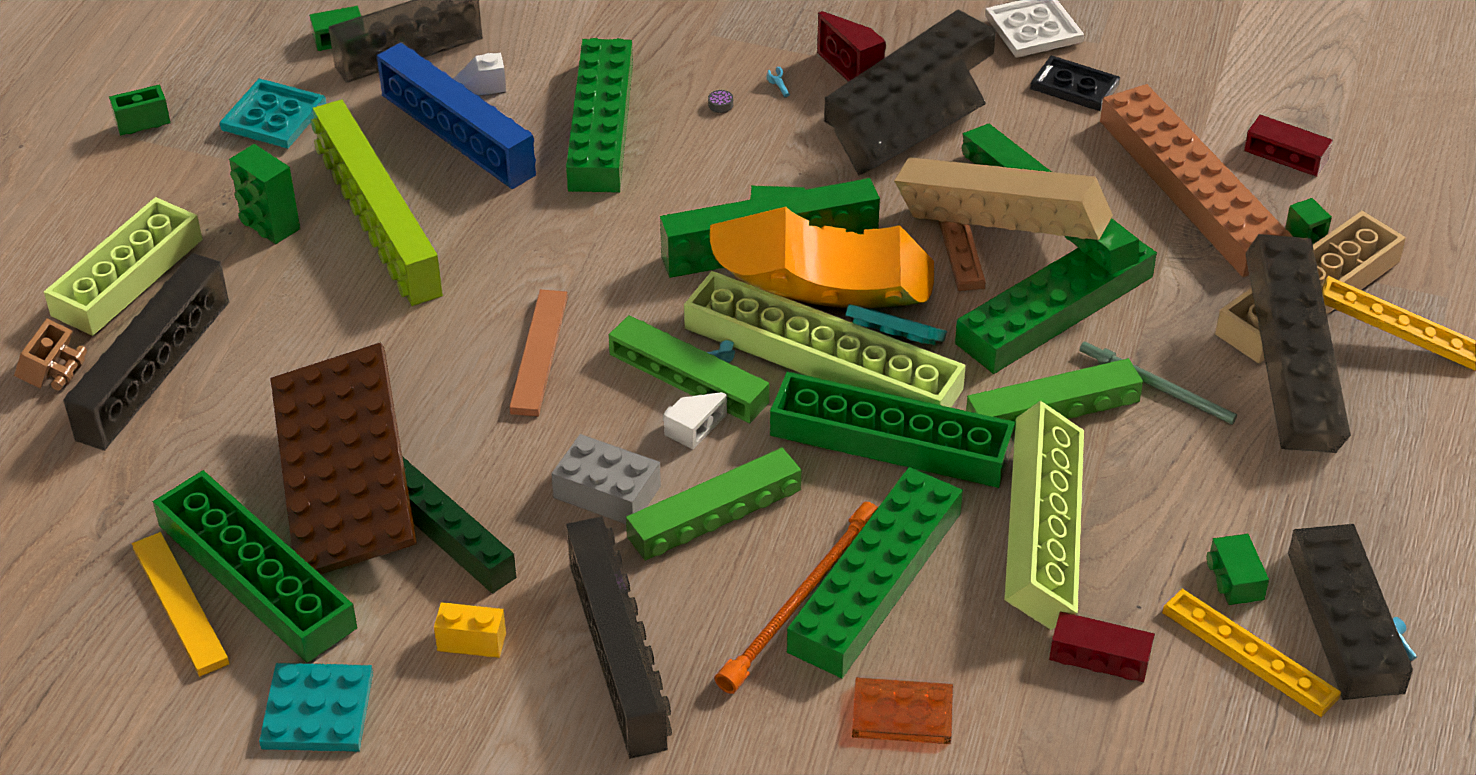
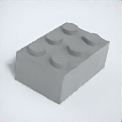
(605, 479)

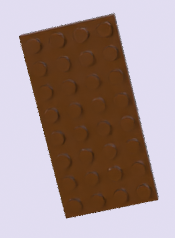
(342, 460)

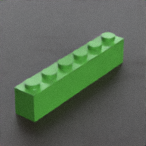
(688, 367)
(1067, 393)
(713, 503)

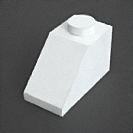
(483, 74)
(694, 417)

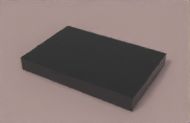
(1074, 82)

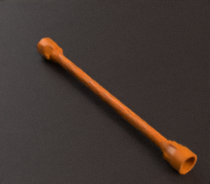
(736, 671)

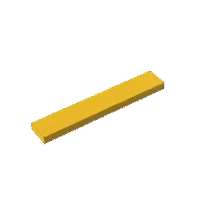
(1399, 322)
(180, 604)
(1252, 652)

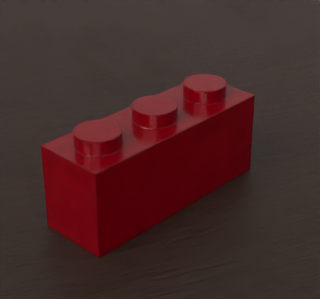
(1288, 145)
(1101, 646)

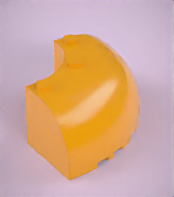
(826, 264)

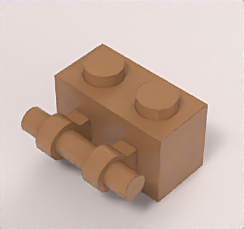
(44, 353)

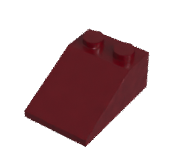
(848, 45)

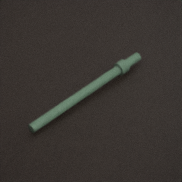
(1106, 356)

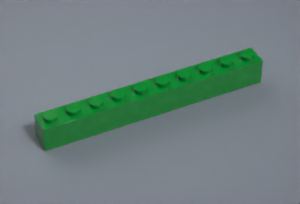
(990, 147)

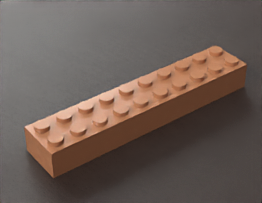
(1189, 173)

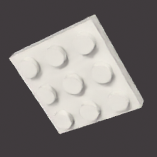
(1034, 26)

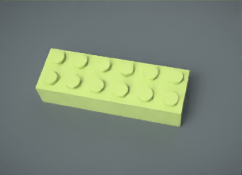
(123, 266)

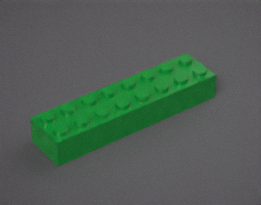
(600, 116)
(687, 233)
(1045, 306)
(892, 429)
(256, 566)
(874, 572)

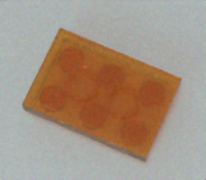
(902, 710)

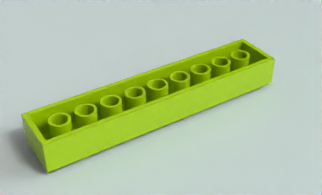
(377, 203)

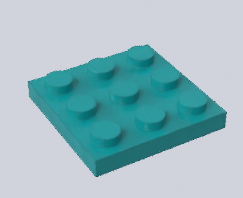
(272, 113)
(895, 325)
(316, 707)

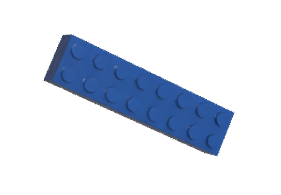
(457, 115)

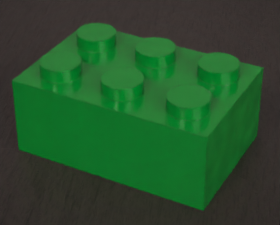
(264, 194)

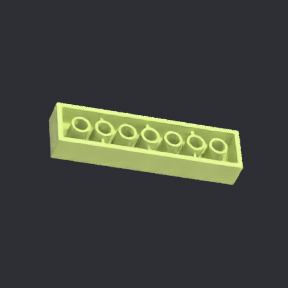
(1045, 515)

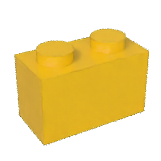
(470, 630)

